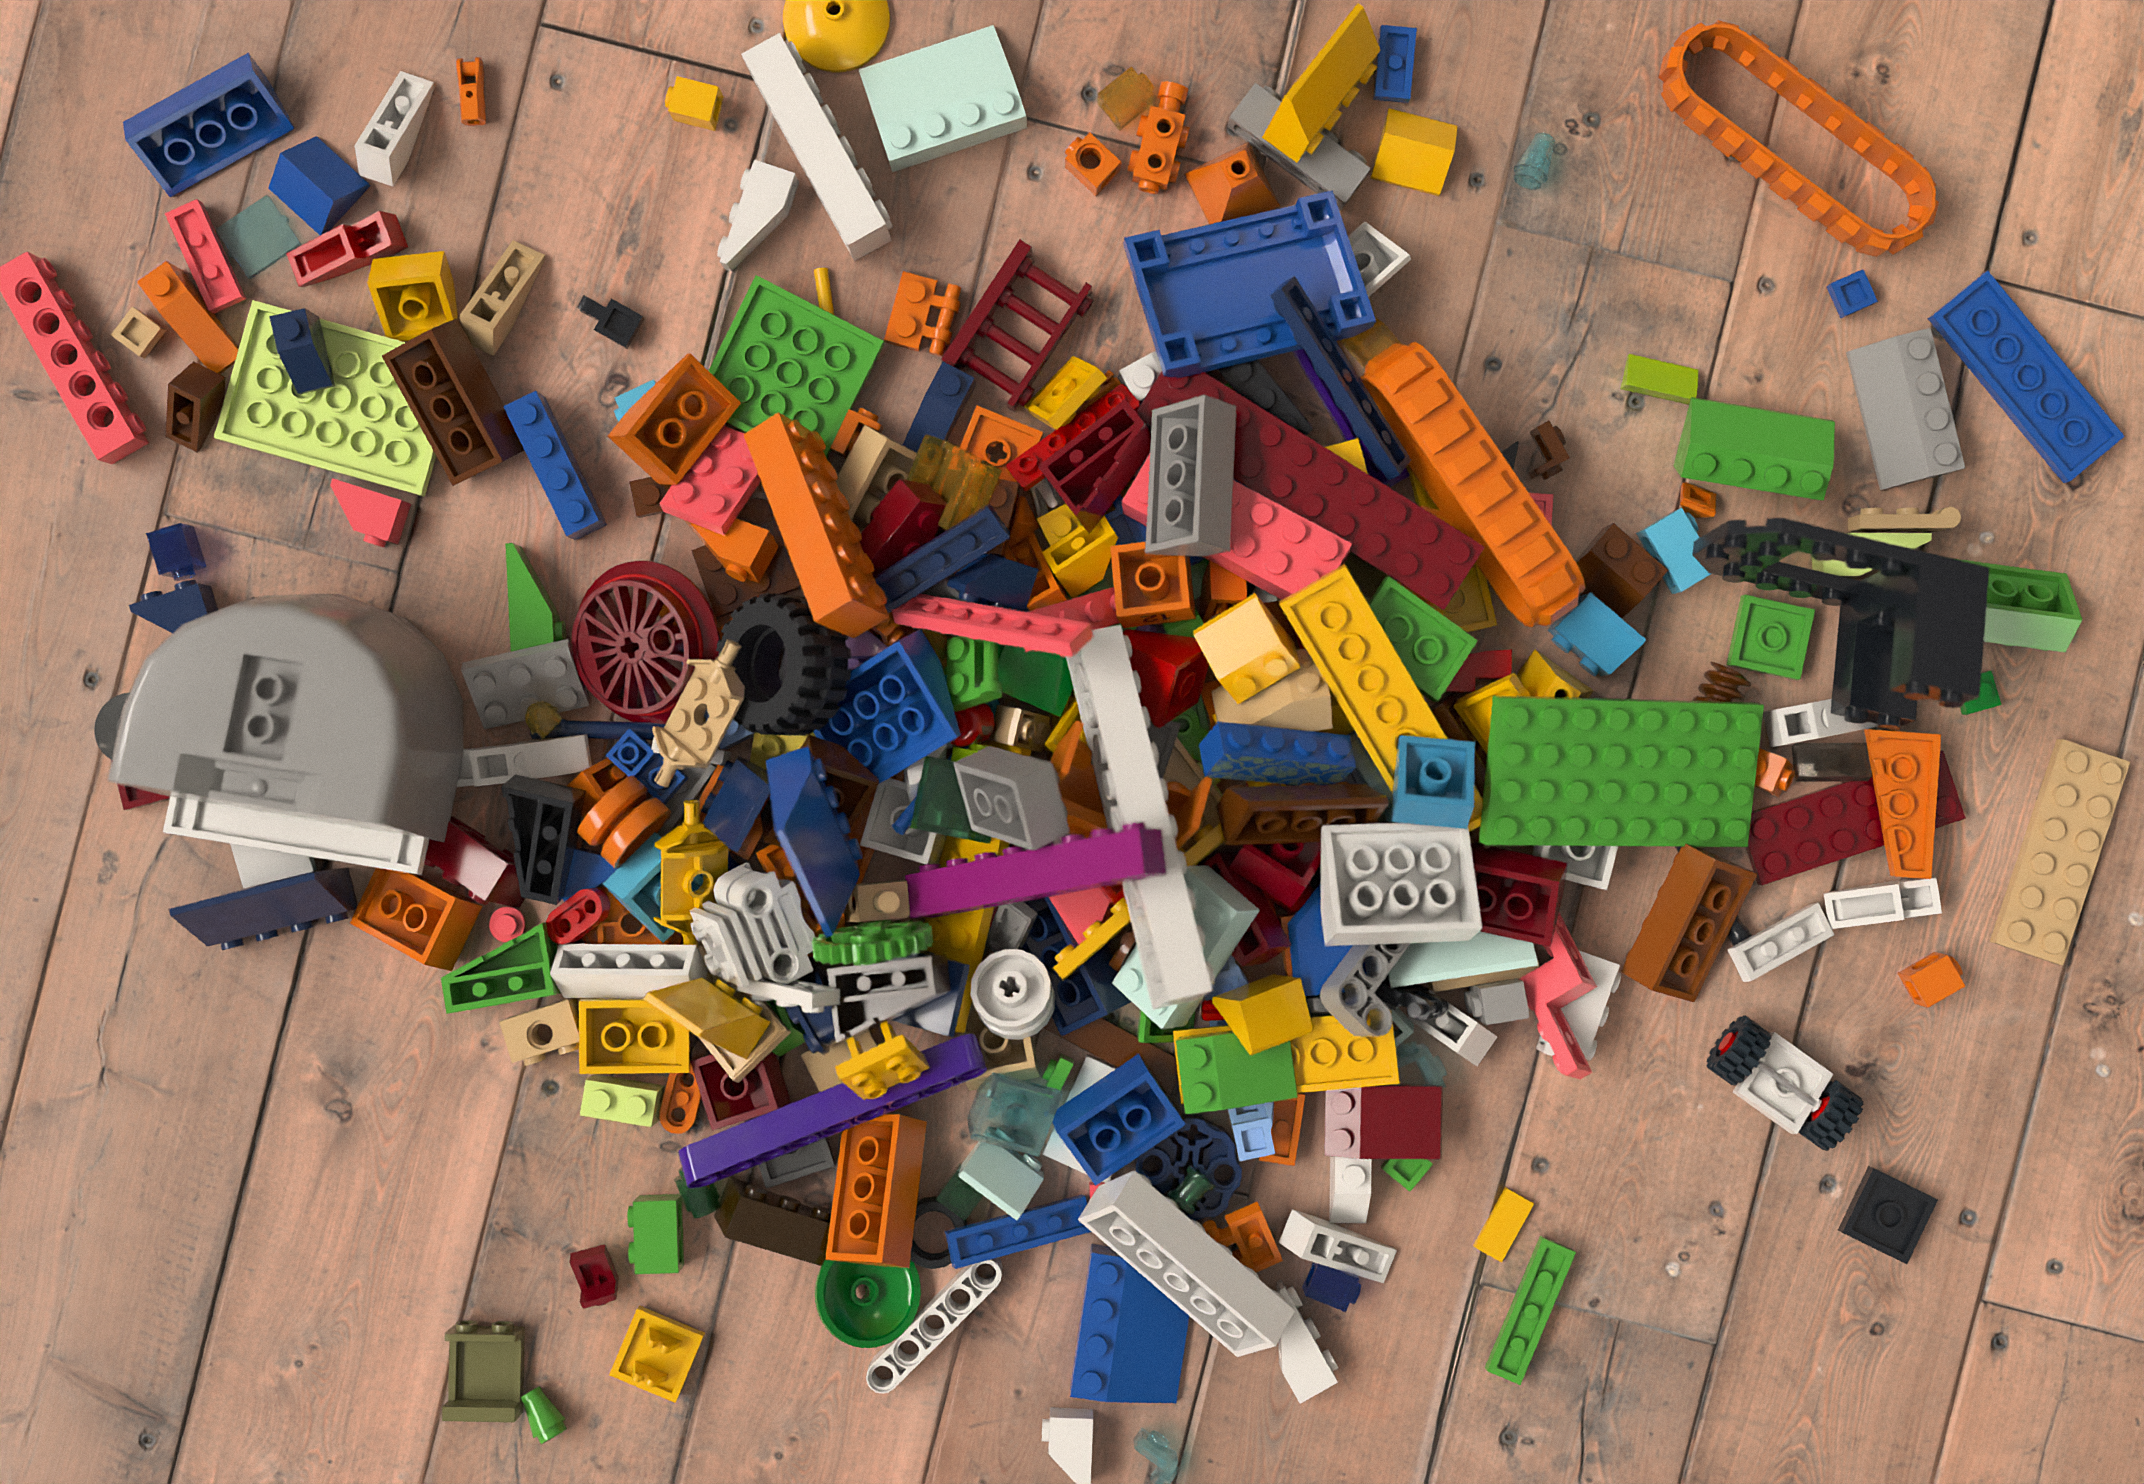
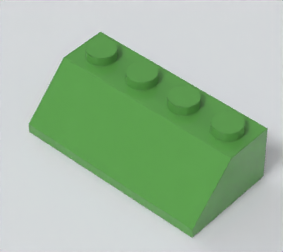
(1756, 449)
(2030, 608)

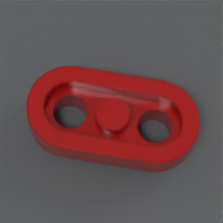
(579, 913)

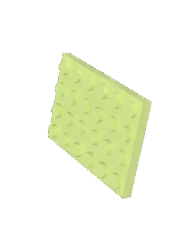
(349, 429)

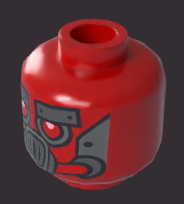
(975, 725)

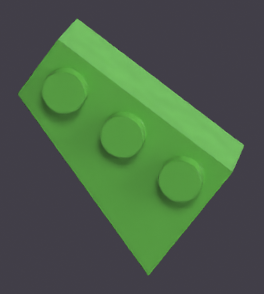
(505, 975)

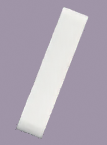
(926, 1337)

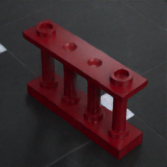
(1001, 294)

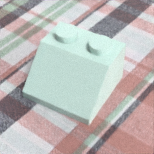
(1002, 1176)

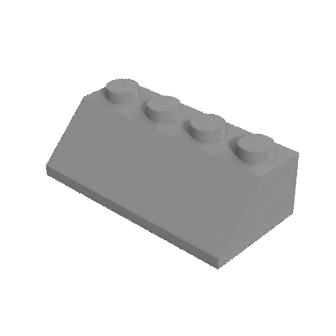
(1905, 409)
(1191, 478)

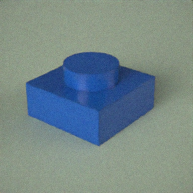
(1851, 293)

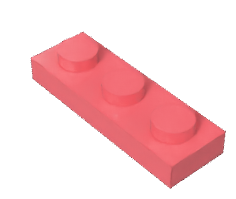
(205, 256)

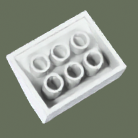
(1397, 884)

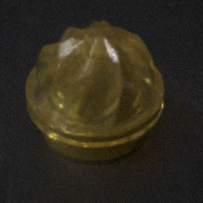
(542, 718)

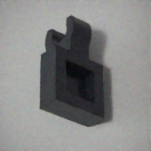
(614, 321)

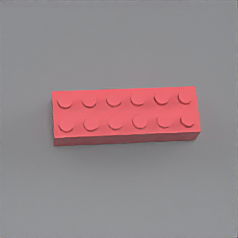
(1266, 541)

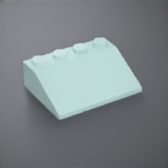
(943, 98)

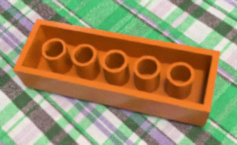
(816, 526)

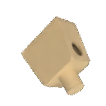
(878, 901)

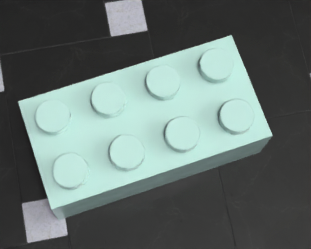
(1224, 920)

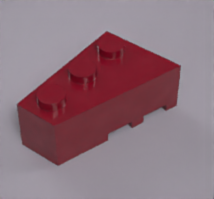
(1099, 463)
(902, 523)
(476, 865)
(1265, 935)

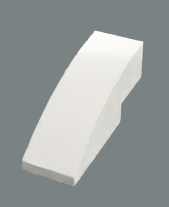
(1882, 902)

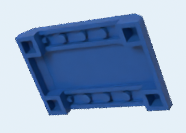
(1214, 283)

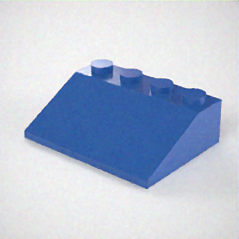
(894, 708)
(814, 834)
(1126, 1336)

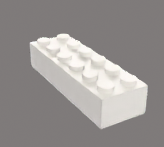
(814, 140)
(1187, 1264)

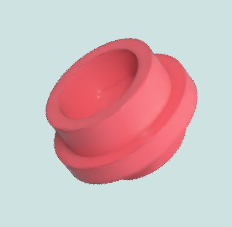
(507, 923)

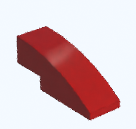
(347, 248)
(1481, 665)

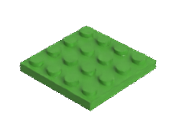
(793, 362)

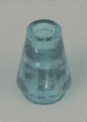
(1534, 164)

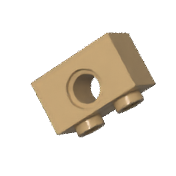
(522, 1031)

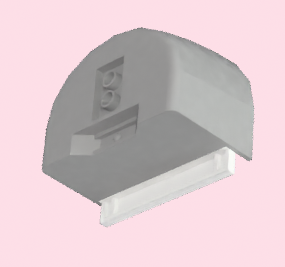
(299, 731)

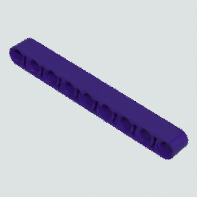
(823, 1116)

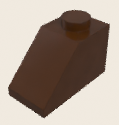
(193, 405)

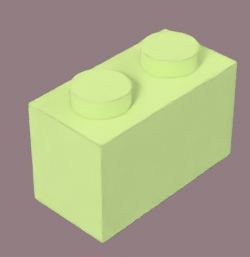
(622, 1100)

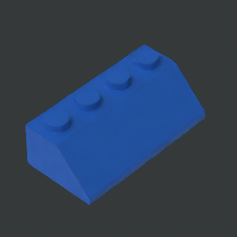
(207, 125)

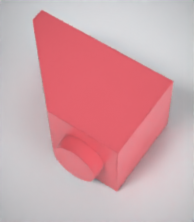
(372, 513)

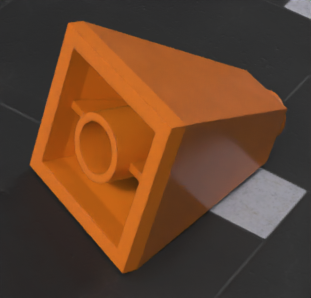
(1232, 186)

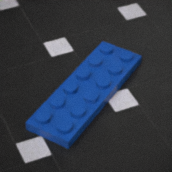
(2026, 377)

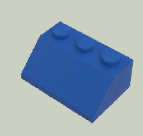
(1116, 1119)

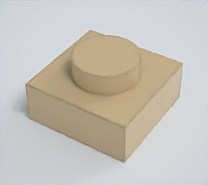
(138, 332)

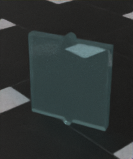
(258, 237)

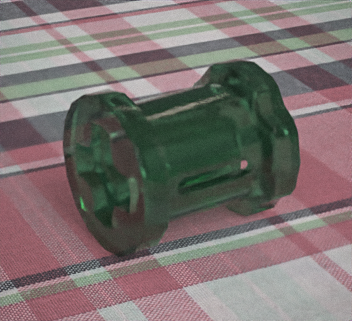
(1191, 1190)

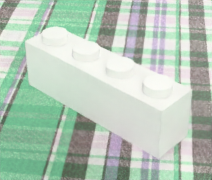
(623, 969)

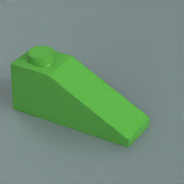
(531, 611)

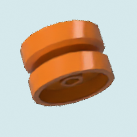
(623, 821)

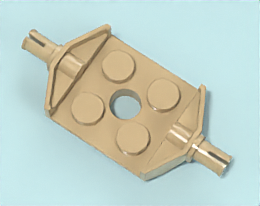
(686, 738)

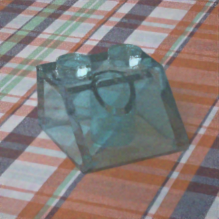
(1013, 1113)

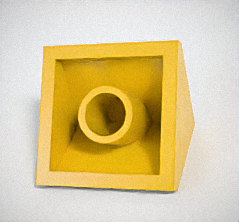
(1414, 152)
(1266, 1012)

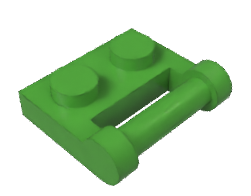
(972, 672)

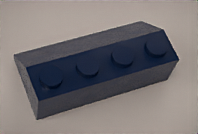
(1089, 989)

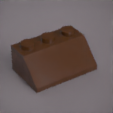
(848, 776)

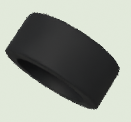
(926, 1259)

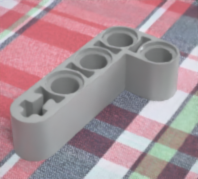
(1361, 988)

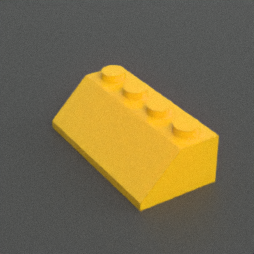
(1325, 87)

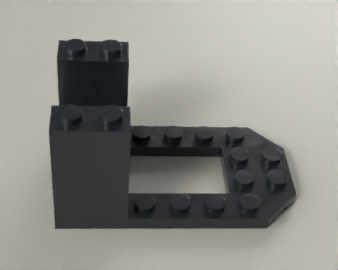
(1900, 632)

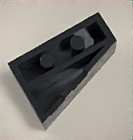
(544, 834)

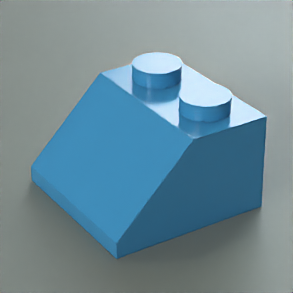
(1595, 636)
(1433, 782)

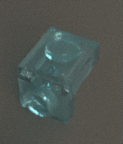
(1430, 1067)
(1155, 1448)

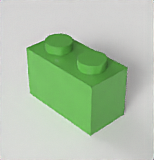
(657, 1234)

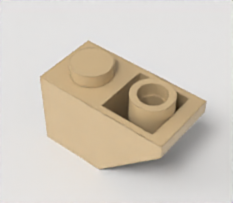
(1020, 728)

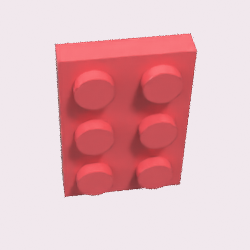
(715, 484)

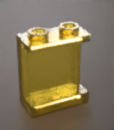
(955, 476)

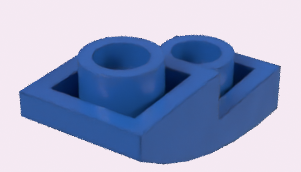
(636, 758)

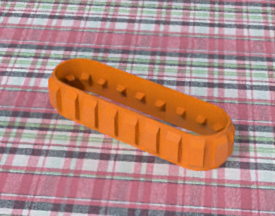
(1823, 109)
(1474, 483)

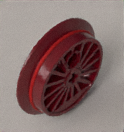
(639, 641)

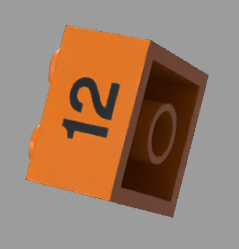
(1151, 586)

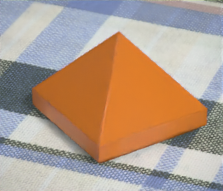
(1697, 501)
(1023, 522)

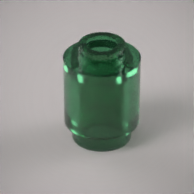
(698, 1200)

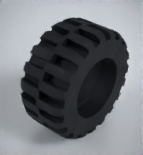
(814, 670)

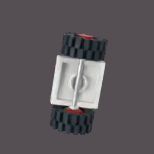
(1784, 1083)

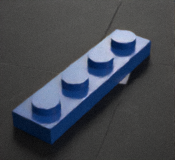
(1007, 1236)

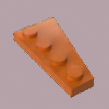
(1906, 795)

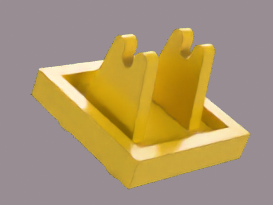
(883, 1066)
(657, 1354)

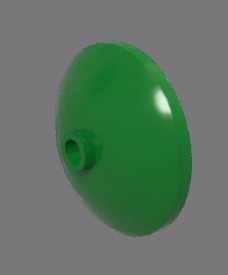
(878, 1316)

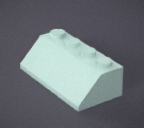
(1456, 959)

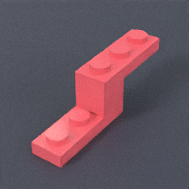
(1554, 987)

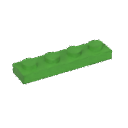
(1530, 1310)

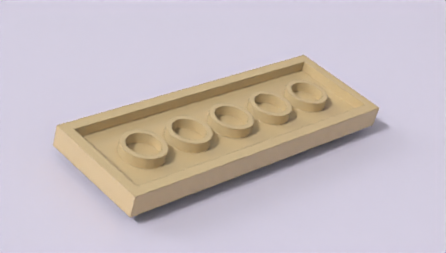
(2060, 851)

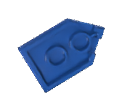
(1308, 953)

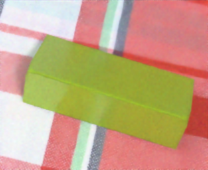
(1660, 379)

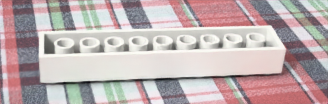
(1131, 793)

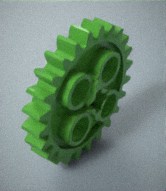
(872, 942)

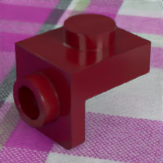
(595, 1276)

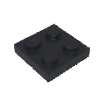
(1887, 1215)

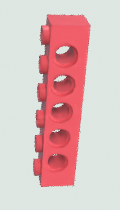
(18, 284)

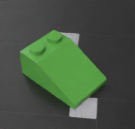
(1223, 1075)

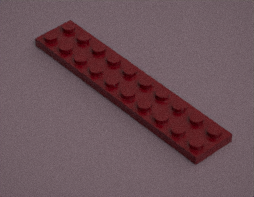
(1333, 493)

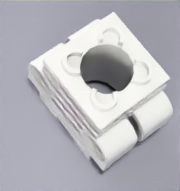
(754, 929)

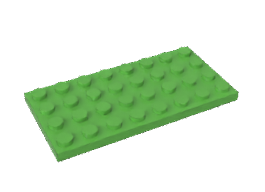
(1620, 772)

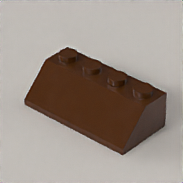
(453, 401)
(1294, 812)

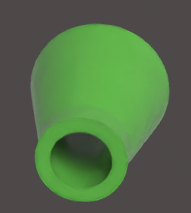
(543, 1416)

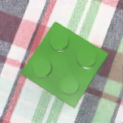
(1770, 637)

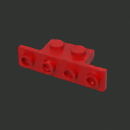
(1025, 467)

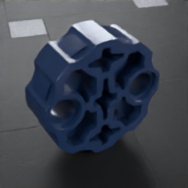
(1218, 1153)

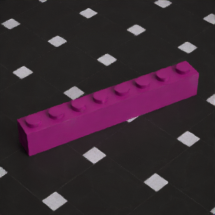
(1036, 874)

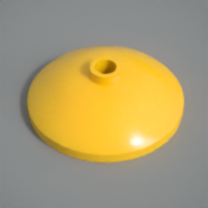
(838, 40)

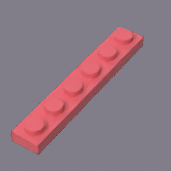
(994, 624)

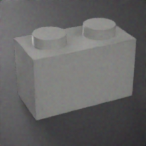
(1497, 1001)

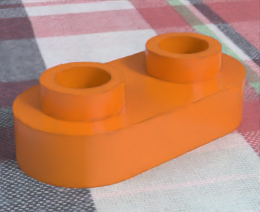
(683, 1096)

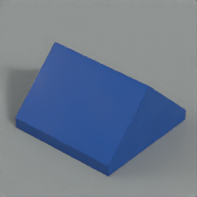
(316, 184)

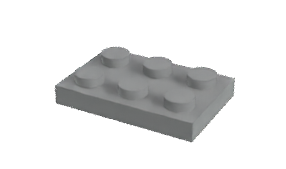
(514, 680)

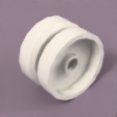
(1010, 973)

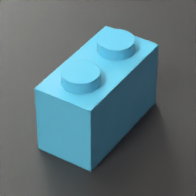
(1671, 544)

